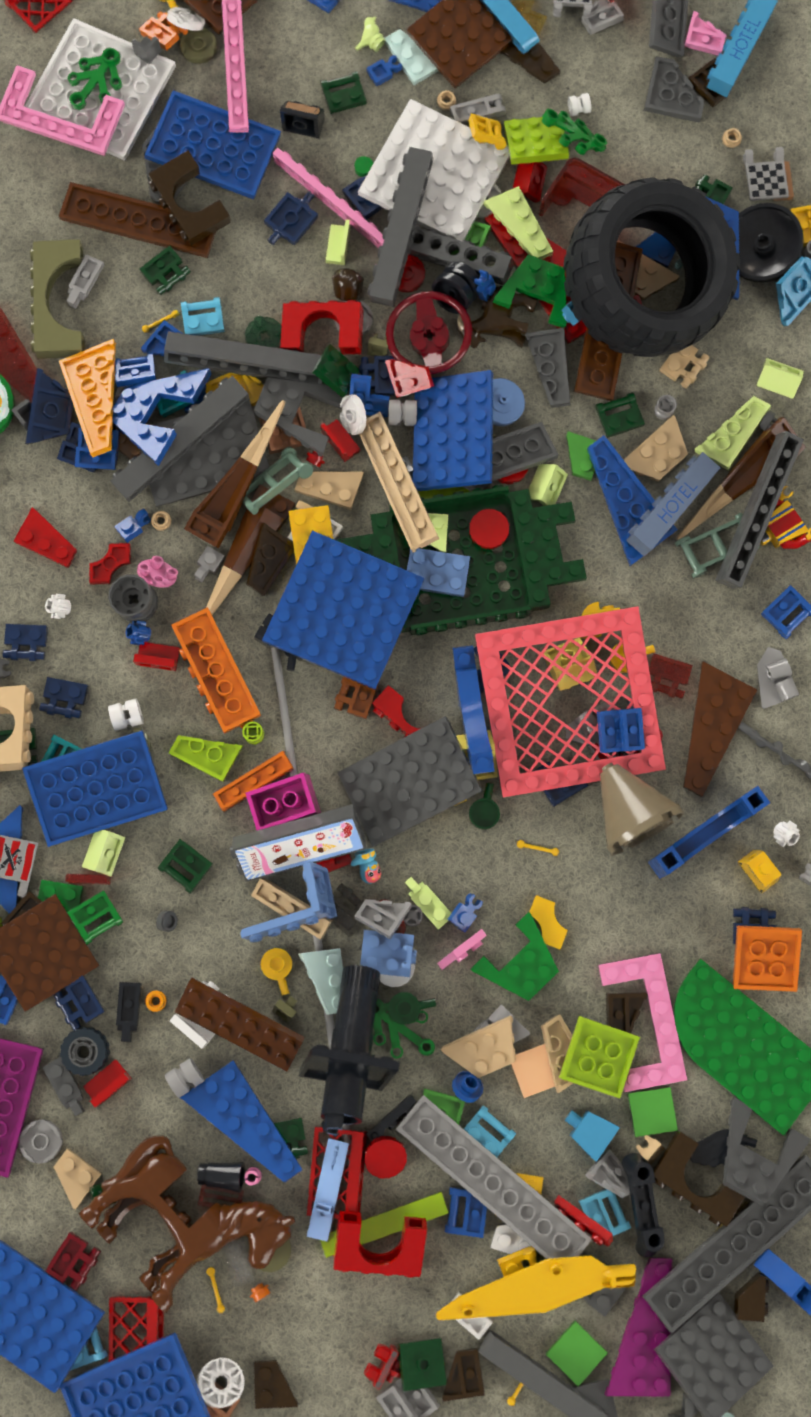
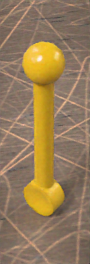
(146, 328)
(520, 844)
(210, 1272)
(511, 1400)

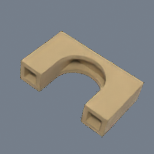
(15, 750)

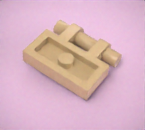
(677, 362)

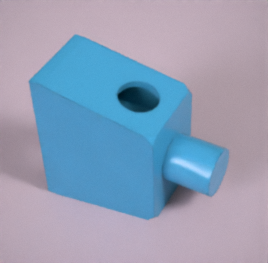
(591, 1132)

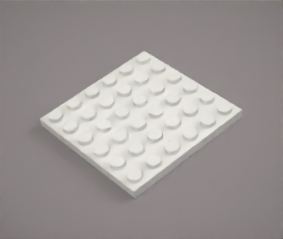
(139, 91)
(459, 176)

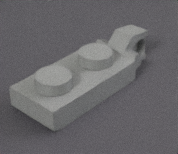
(84, 280)

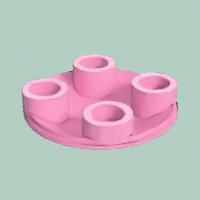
(157, 572)

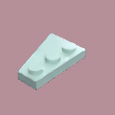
(413, 60)
(326, 971)

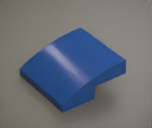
(104, 461)
(620, 730)

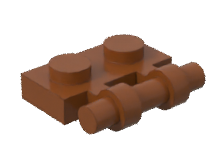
(361, 700)

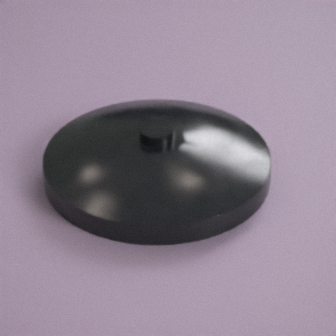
(768, 242)

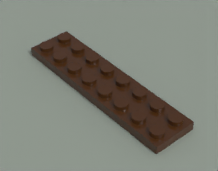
(127, 218)
(598, 363)

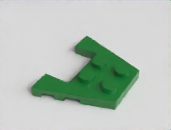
(539, 280)
(527, 969)

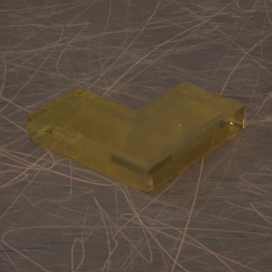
(533, 18)

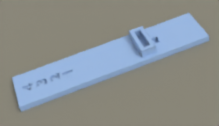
(328, 1189)

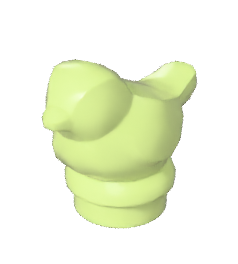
(371, 36)

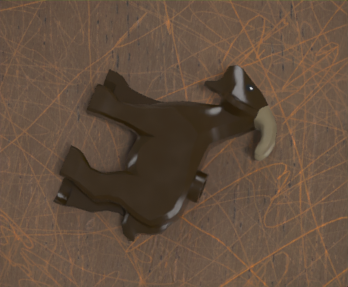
(498, 321)

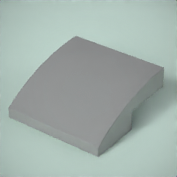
(407, 1403)

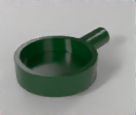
(485, 812)
(405, 1007)

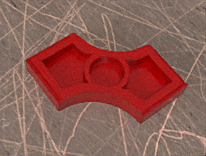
(103, 570)

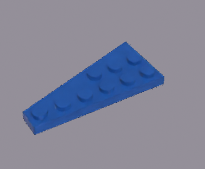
(623, 493)
(237, 1112)

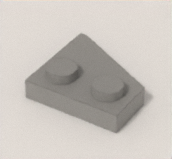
(602, 16)
(382, 915)
(610, 1174)

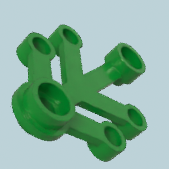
(95, 76)
(596, 142)
(395, 1027)

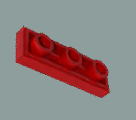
(585, 1223)

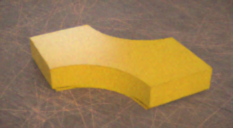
(551, 931)

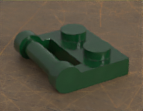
(344, 98)
(623, 420)
(189, 860)

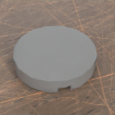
(46, 1138)

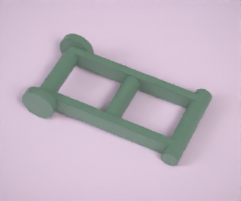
(288, 455)
(686, 541)

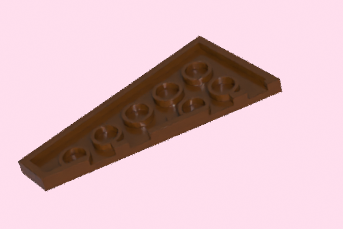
(717, 715)

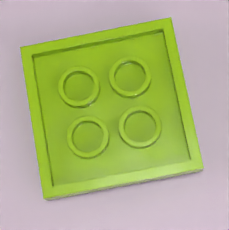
(533, 141)
(599, 1057)

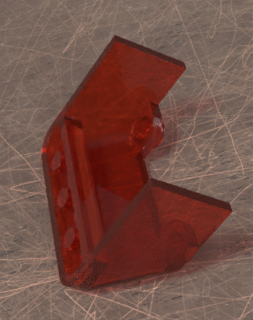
(580, 182)

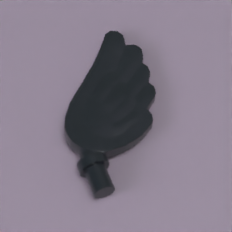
(713, 1148)

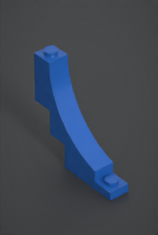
(470, 705)
(785, 1278)

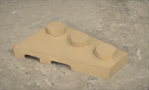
(332, 487)
(557, 1041)

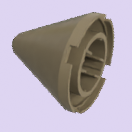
(632, 809)

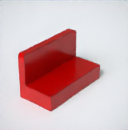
(530, 179)
(340, 440)
(157, 656)
(106, 1083)

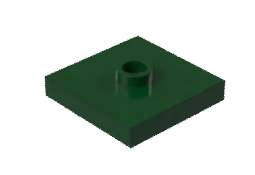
(422, 1364)

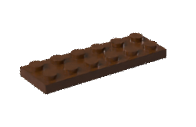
(239, 1024)

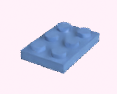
(441, 571)

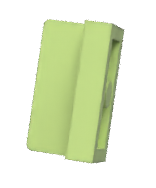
(338, 243)
(780, 378)
(547, 484)
(103, 852)

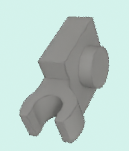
(209, 562)

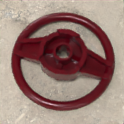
(429, 324)

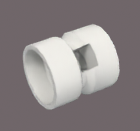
(119, 718)

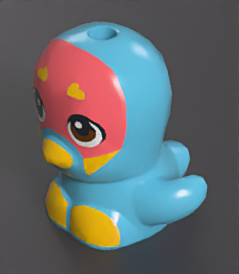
(368, 866)

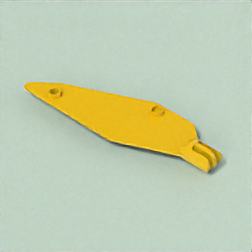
(540, 1288)

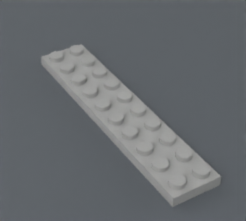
(492, 1182)

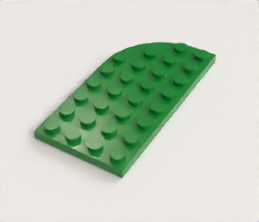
(743, 1047)

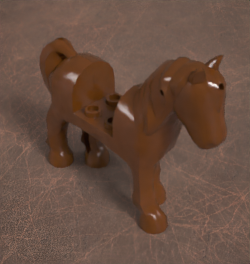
(144, 1181)

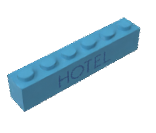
(740, 46)

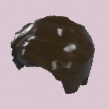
(347, 284)

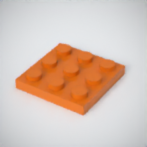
(767, 958)

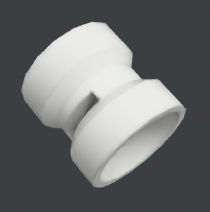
(579, 104)

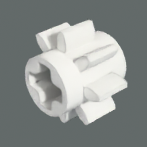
(58, 606)
(786, 833)

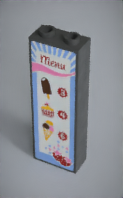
(298, 842)

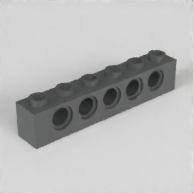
(500, 270)

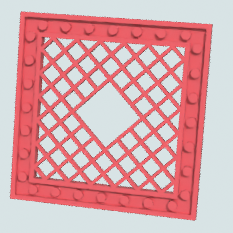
(632, 638)

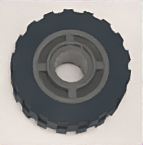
(72, 1055)

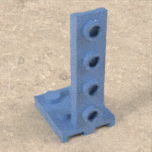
(318, 894)
(388, 955)

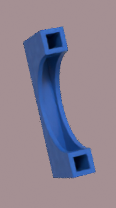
(708, 832)

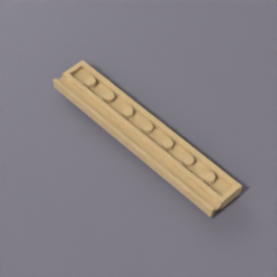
(397, 483)

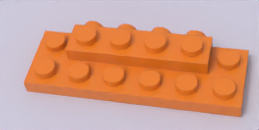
(215, 670)

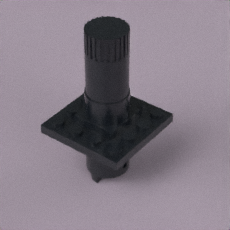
(348, 1064)

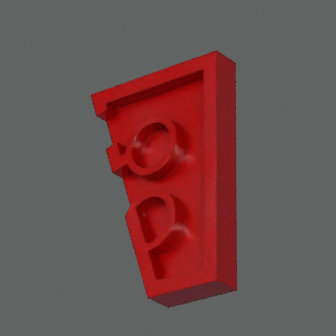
(42, 538)

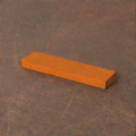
(256, 778)

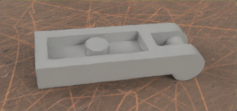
(481, 107)

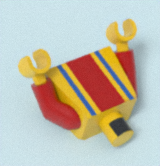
(786, 526)

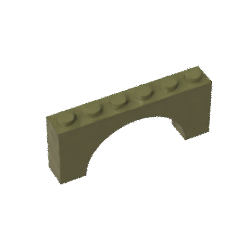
(49, 263)

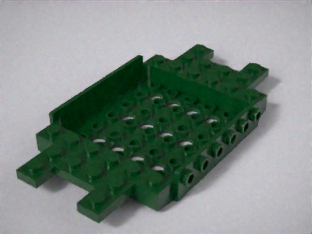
(529, 553)

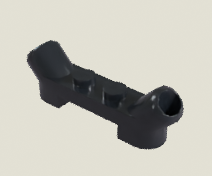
(640, 1179)

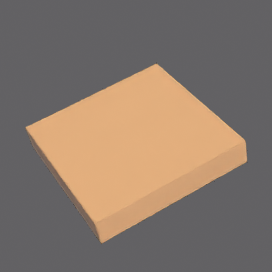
(533, 1071)

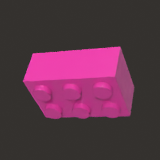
(283, 801)

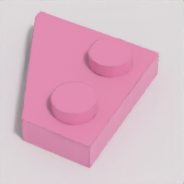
(704, 36)
(460, 952)

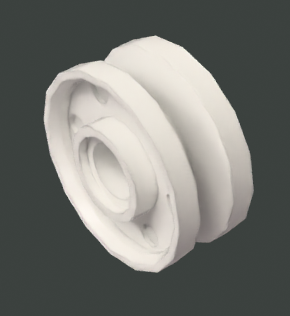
(234, 1382)

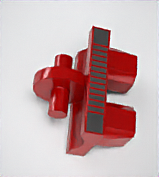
(378, 1374)

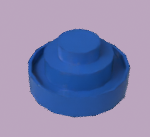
(467, 1087)

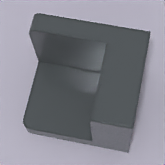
(147, 49)
(22, 413)

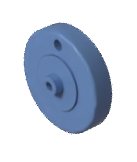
(507, 402)

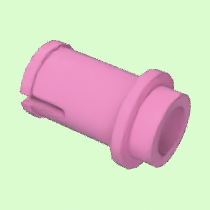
(253, 1170)

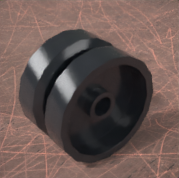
(457, 282)

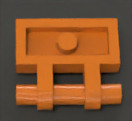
(158, 28)

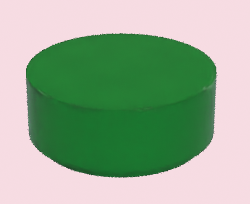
(363, 165)

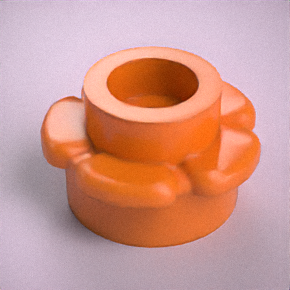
(259, 1292)

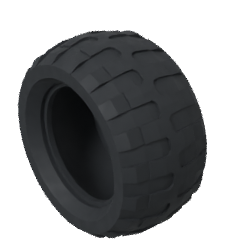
(699, 237)

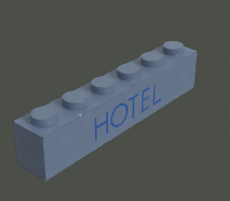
(672, 504)

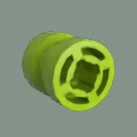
(255, 736)

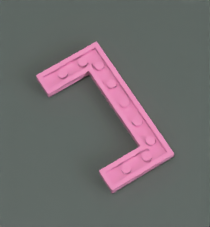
(92, 140)
(652, 971)

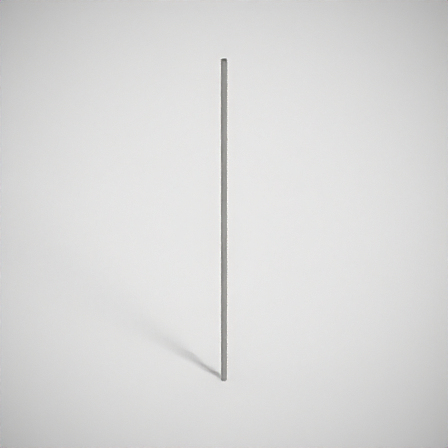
(291, 756)

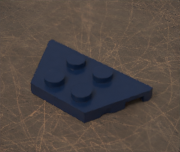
(49, 410)

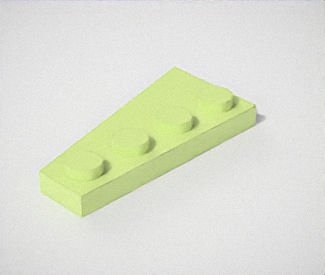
(516, 215)
(733, 435)

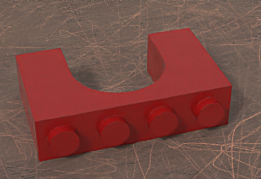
(298, 317)
(403, 1260)

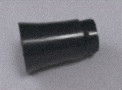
(222, 1175)

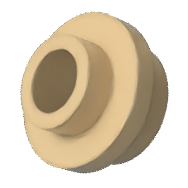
(443, 96)
(735, 133)
(161, 514)

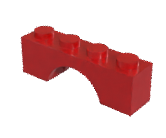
(390, 705)

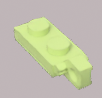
(428, 903)

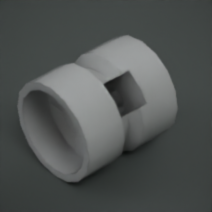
(402, 412)
(185, 1077)

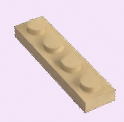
(286, 904)

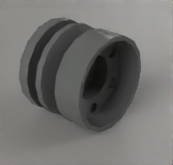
(129, 588)

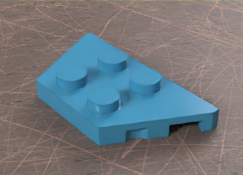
(794, 290)

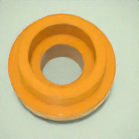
(149, 1004)

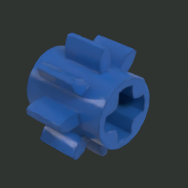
(138, 632)

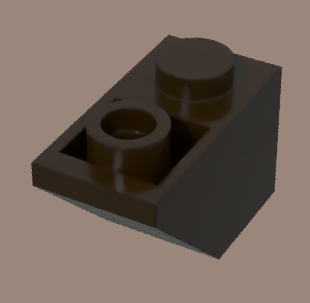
(750, 1299)

